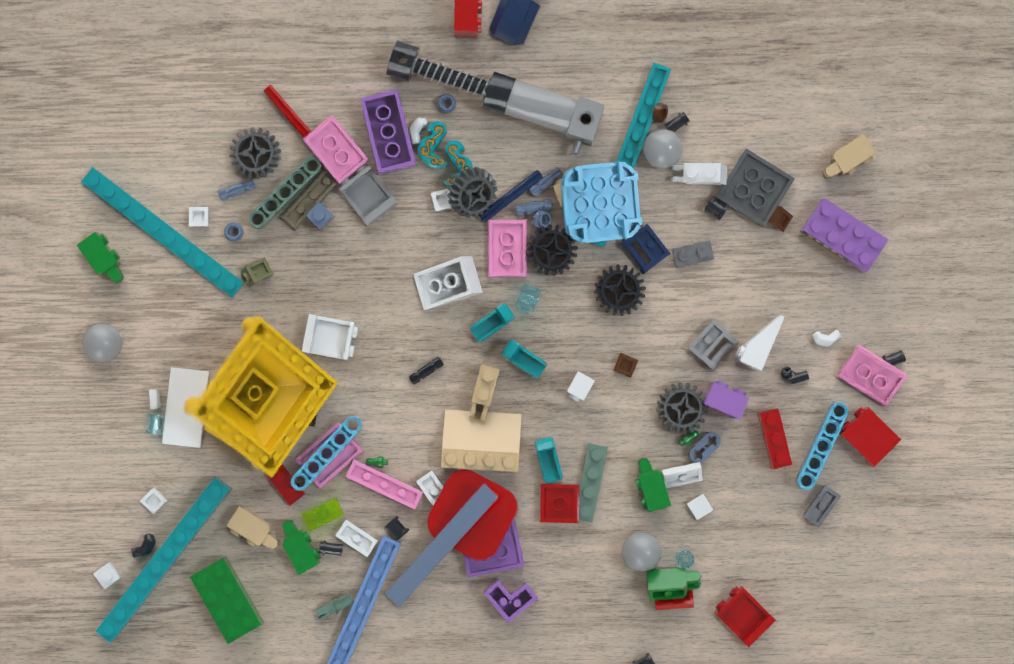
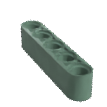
(289, 183)

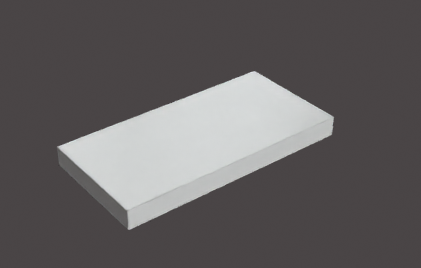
(178, 426)

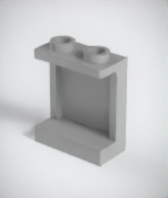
(367, 195)

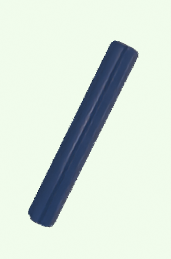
(511, 195)

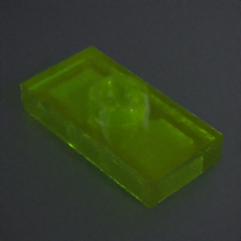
(323, 514)

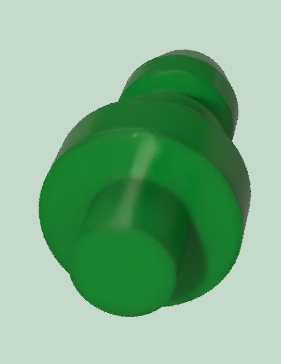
(686, 439)
(379, 462)

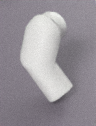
(415, 128)
(826, 340)

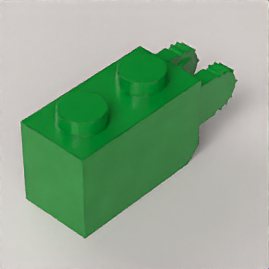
(101, 257)
(652, 487)
(299, 548)
(671, 583)

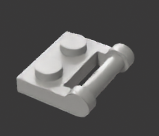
(708, 340)

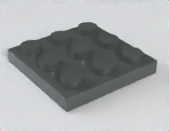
(755, 188)

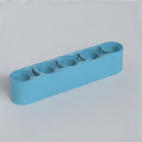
(829, 439)
(320, 460)

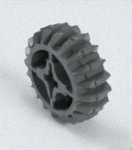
(247, 153)
(476, 190)
(665, 404)

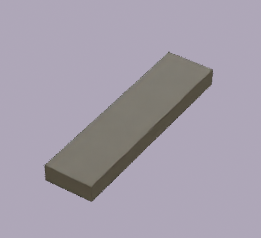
(313, 194)

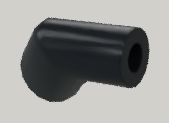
(793, 377)
(146, 547)

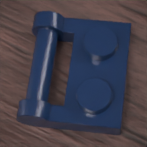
(650, 245)

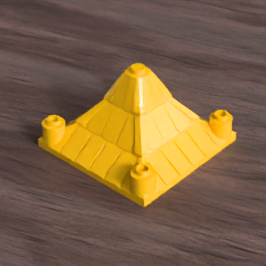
(262, 396)

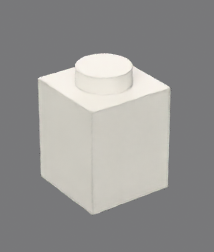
(580, 387)

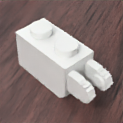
(701, 173)

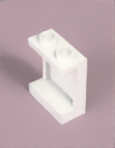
(329, 337)

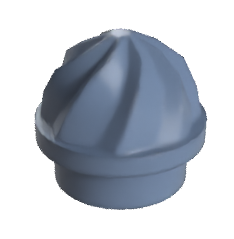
(541, 219)

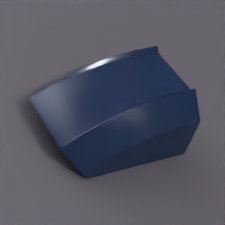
(514, 20)

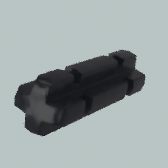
(426, 370)

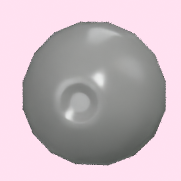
(663, 148)
(102, 342)
(641, 551)

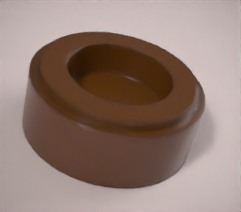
(660, 112)

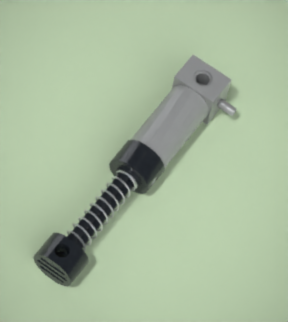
(507, 96)

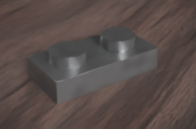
(693, 254)
(821, 506)

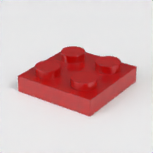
(560, 503)

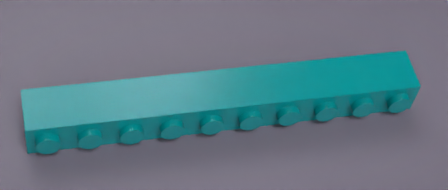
(163, 559)

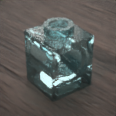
(528, 298)

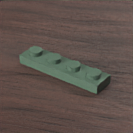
(591, 480)

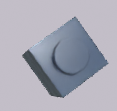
(320, 216)

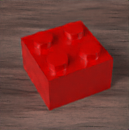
(466, 18)

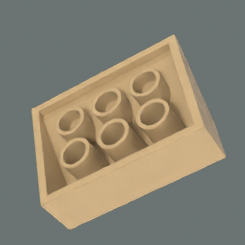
(479, 443)

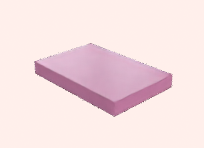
(335, 149)
(507, 248)
(872, 375)
(347, 455)

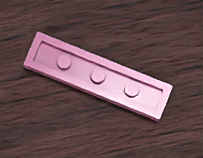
(384, 484)

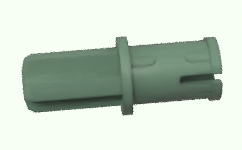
(334, 606)

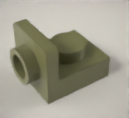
(256, 272)

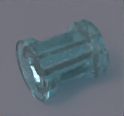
(155, 424)
(686, 553)

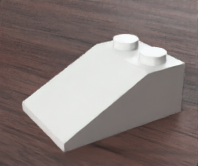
(448, 282)
(756, 350)

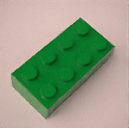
(227, 600)

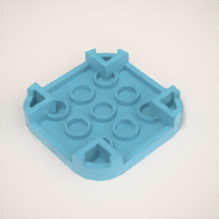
(600, 202)

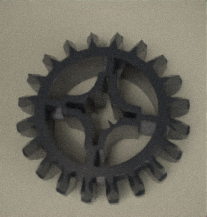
(555, 233)
(636, 294)

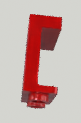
(869, 435)
(744, 615)

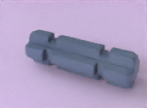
(545, 182)
(237, 189)
(533, 207)

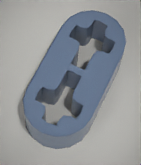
(701, 444)

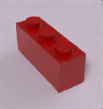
(774, 438)

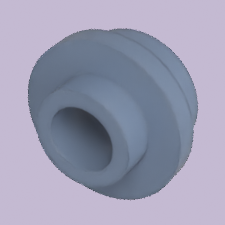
(446, 97)
(227, 231)

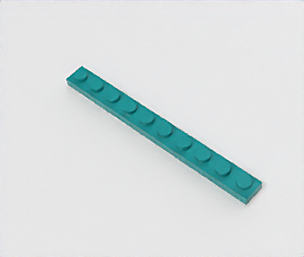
(642, 118)
(162, 232)

